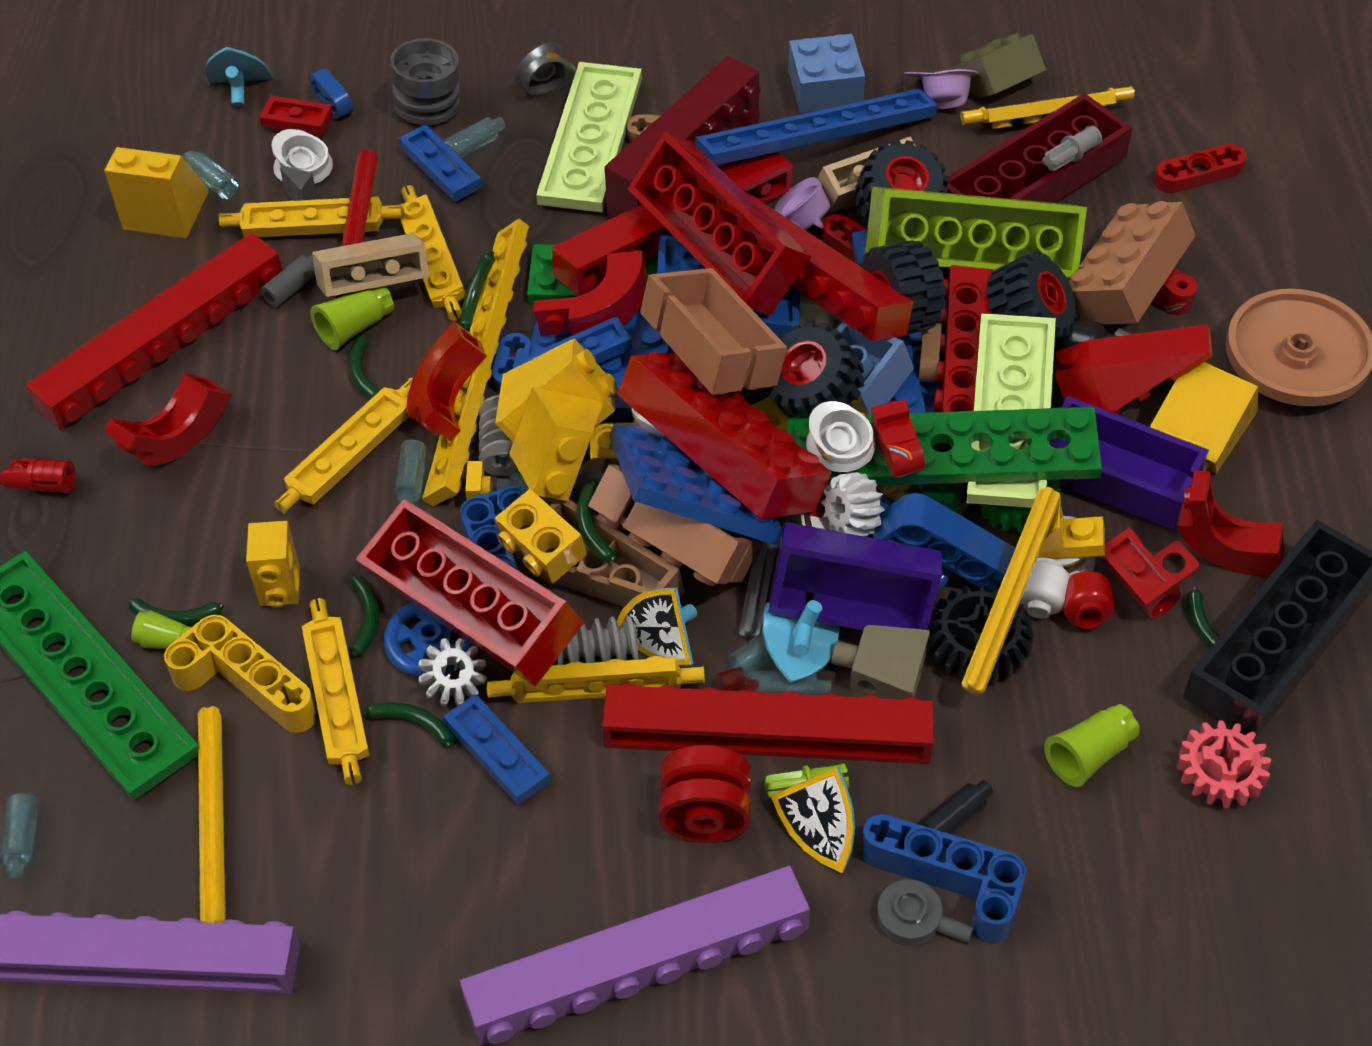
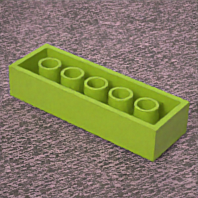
(977, 228)

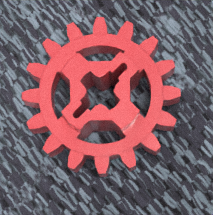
(1223, 761)

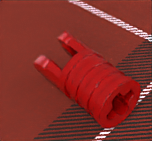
(39, 475)

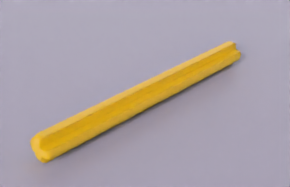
(1011, 591)
(211, 816)

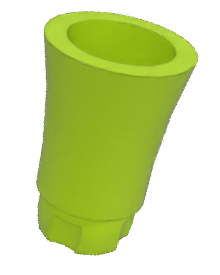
(350, 314)
(1090, 744)

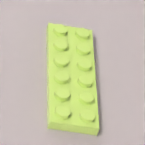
(589, 136)
(1012, 375)

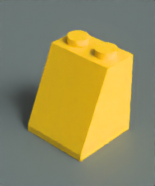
(155, 191)
(561, 369)
(1209, 411)
(553, 440)

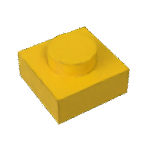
(476, 481)

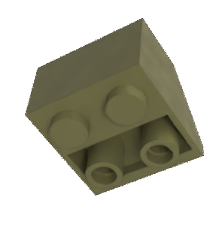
(1002, 64)

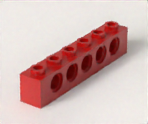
(960, 341)

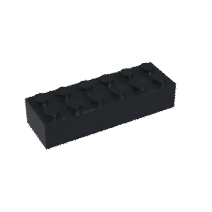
(1282, 630)

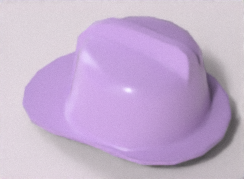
(946, 87)
(805, 203)

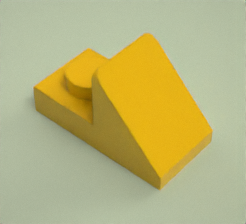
(1074, 537)

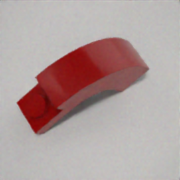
(617, 295)
(441, 378)
(177, 427)
(1224, 539)

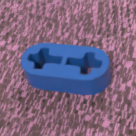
(331, 92)
(503, 359)

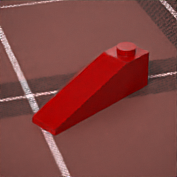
(1126, 367)

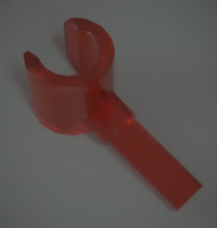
(735, 681)

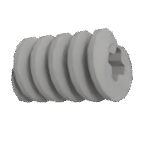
(493, 442)
(602, 642)

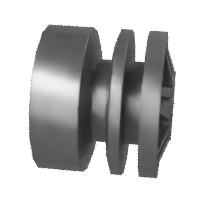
(425, 81)

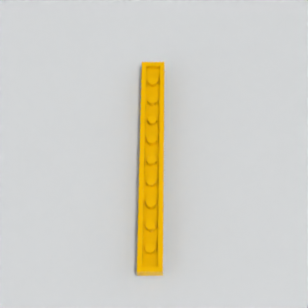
(487, 324)

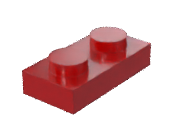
(296, 114)

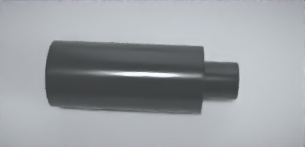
(288, 281)

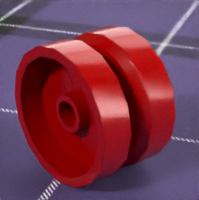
(705, 794)

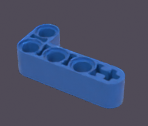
(480, 524)
(963, 545)
(941, 872)

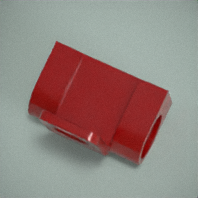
(1144, 575)

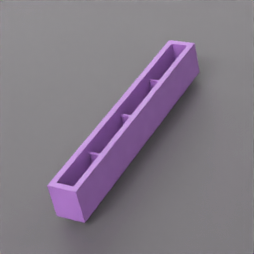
(148, 953)
(635, 955)

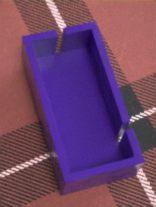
(1140, 467)
(854, 579)

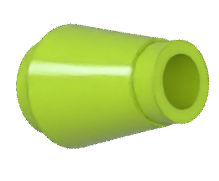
(156, 630)

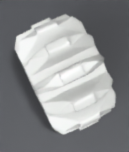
(852, 504)
(451, 656)

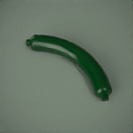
(474, 289)
(356, 367)
(587, 527)
(371, 616)
(185, 617)
(1199, 619)
(413, 714)

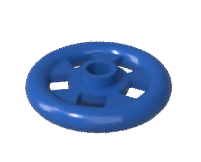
(398, 633)

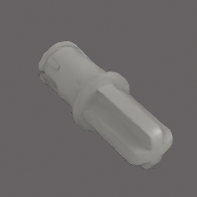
(1072, 148)

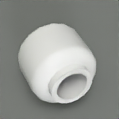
(1045, 588)

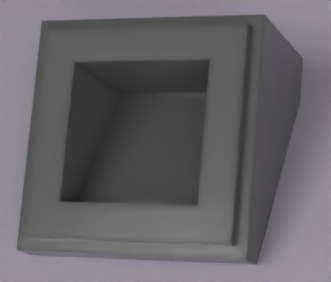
(298, 184)

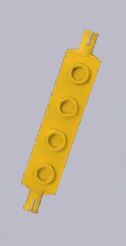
(1034, 111)
(304, 217)
(443, 281)
(346, 447)
(590, 680)
(335, 691)

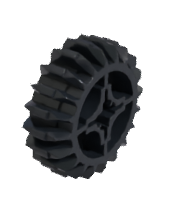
(955, 634)

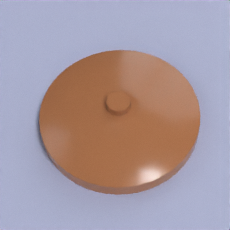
(1300, 347)

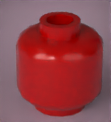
(1088, 600)

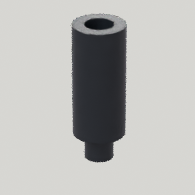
(958, 808)

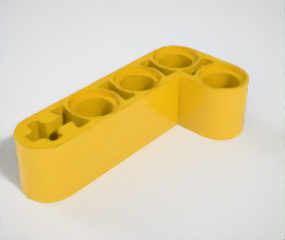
(207, 657)

